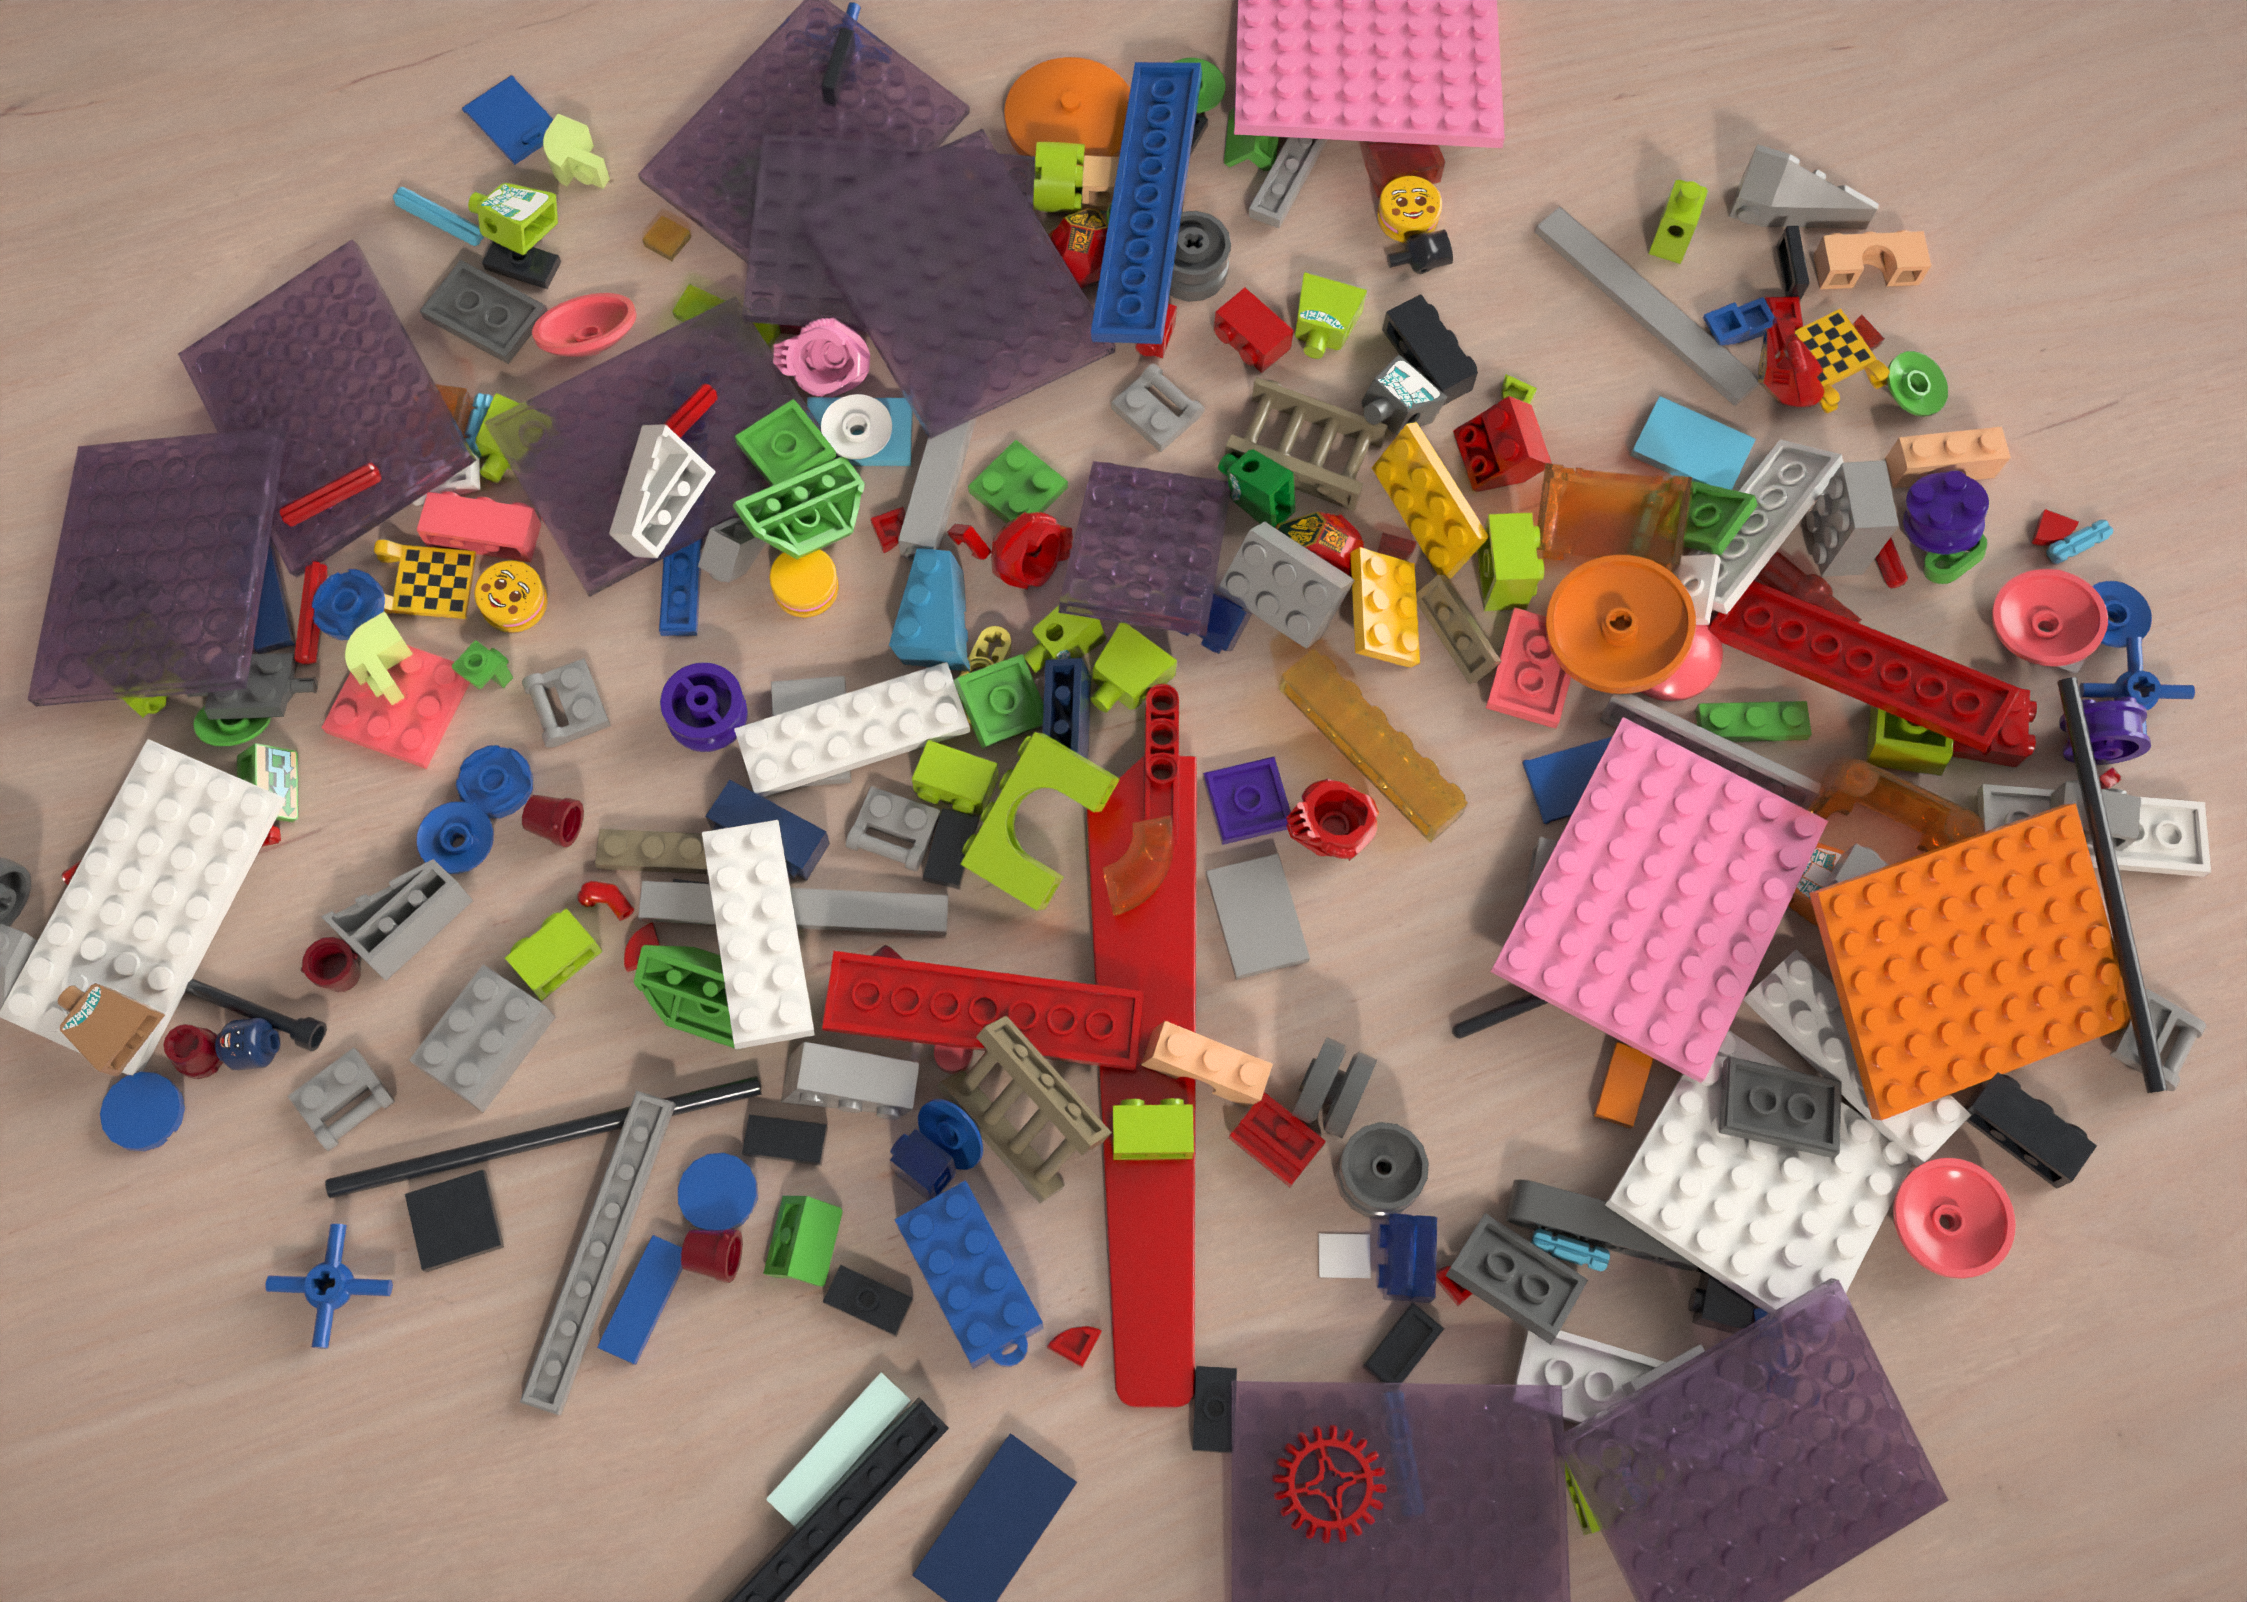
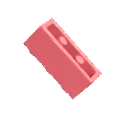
(479, 526)

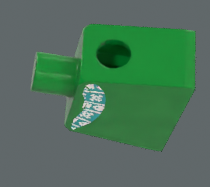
(1260, 486)

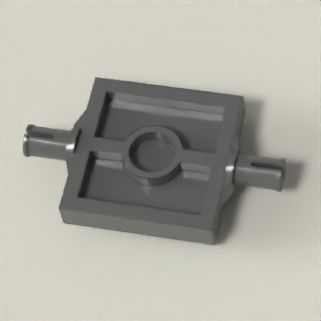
(267, 692)

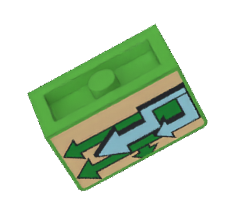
(274, 771)

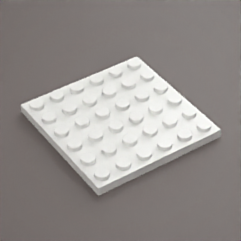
(1753, 1210)

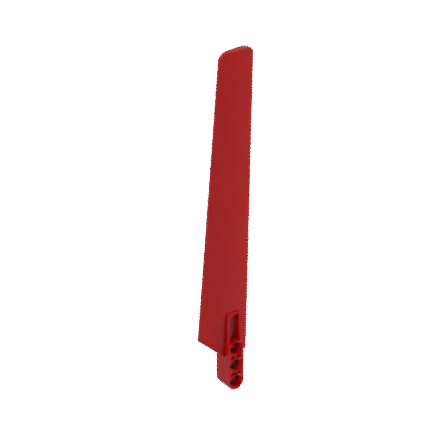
(1151, 952)

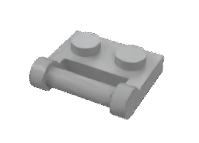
(1152, 417)
(578, 698)
(897, 818)
(2164, 1017)
(334, 1090)

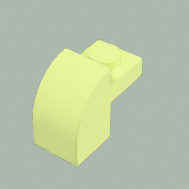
(569, 156)
(372, 651)

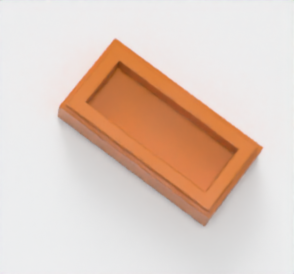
(1623, 1085)

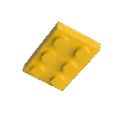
(1385, 608)

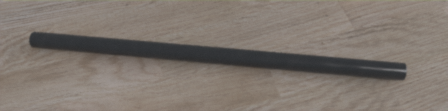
(2112, 886)
(530, 1140)

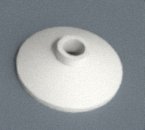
(853, 414)

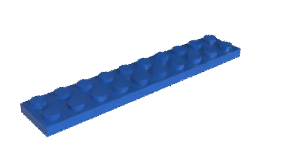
(1147, 204)

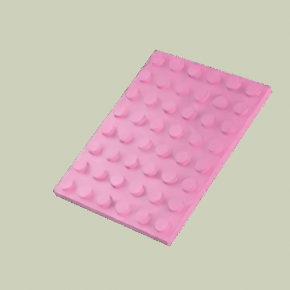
(1370, 71)
(1660, 899)

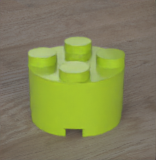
(1058, 177)

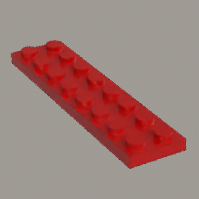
(1867, 665)
(955, 1003)

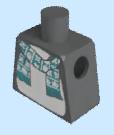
(1401, 397)

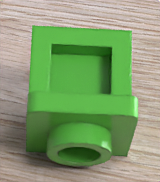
(480, 665)

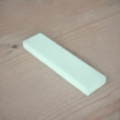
(839, 1449)

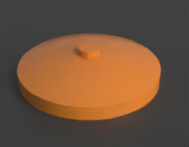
(1068, 104)
(1620, 624)

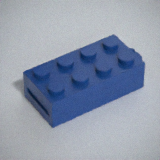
(971, 1277)

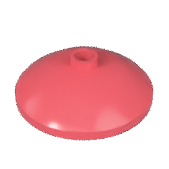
(584, 325)
(2054, 602)
(1696, 672)
(1977, 1214)

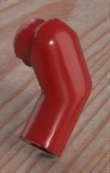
(606, 893)

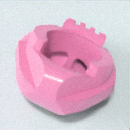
(824, 358)

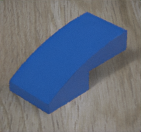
(1741, 323)

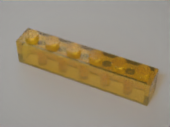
(1373, 745)

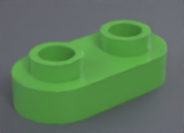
(1949, 567)

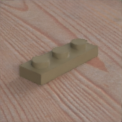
(1457, 629)
(651, 851)

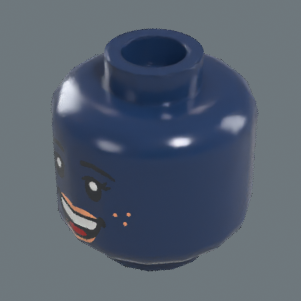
(247, 1044)

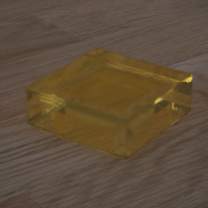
(666, 238)

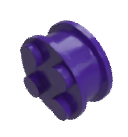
(1945, 512)
(703, 706)
(2113, 730)

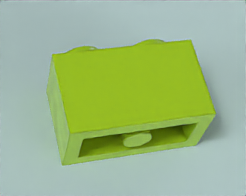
(955, 778)
(553, 953)
(1153, 1130)

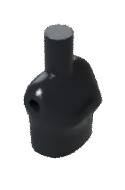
(1424, 252)

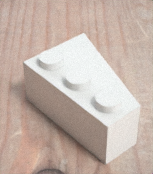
(658, 491)

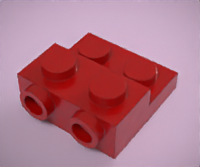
(2012, 741)

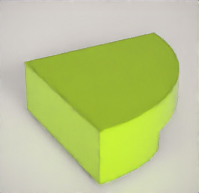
(1517, 389)

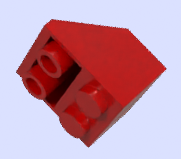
(1502, 445)

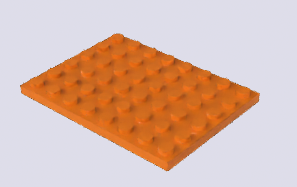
(1972, 960)

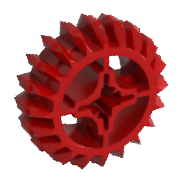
(1364, 1475)

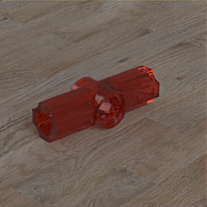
(1788, 578)

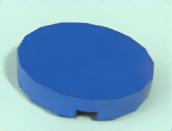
(346, 603)
(495, 780)
(142, 1111)
(717, 1192)

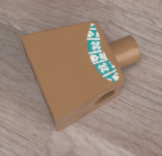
(106, 1025)

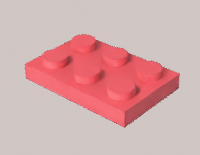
(1528, 678)

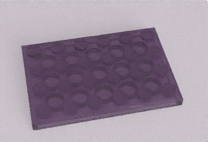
(1146, 548)

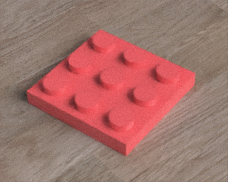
(409, 727)

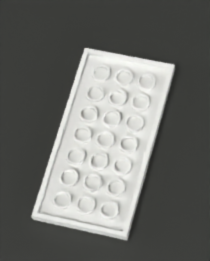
(147, 892)

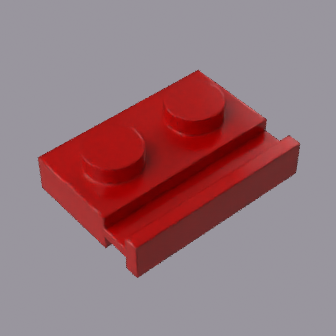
(1277, 1139)

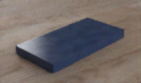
(995, 1526)

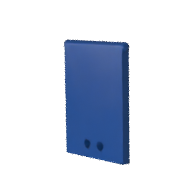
(510, 119)
(1562, 778)

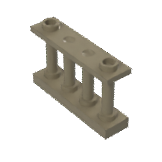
(1310, 475)
(1048, 1091)

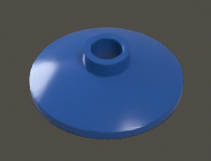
(2127, 609)
(448, 823)
(951, 1131)

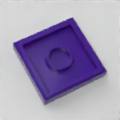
(1247, 800)

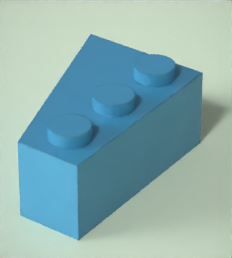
(932, 613)

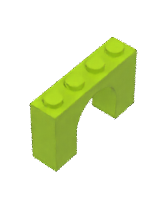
(995, 849)

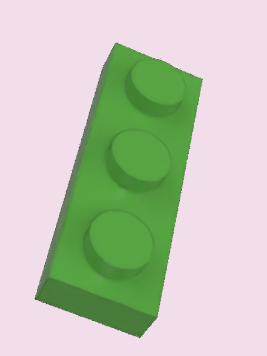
(1756, 720)

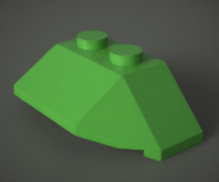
(806, 509)
(686, 990)

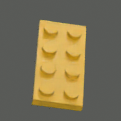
(1429, 501)

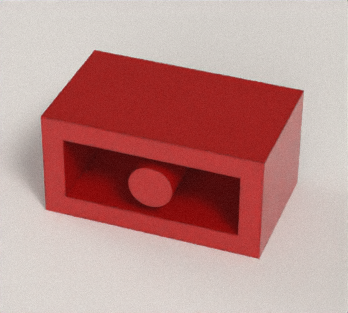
(1252, 330)

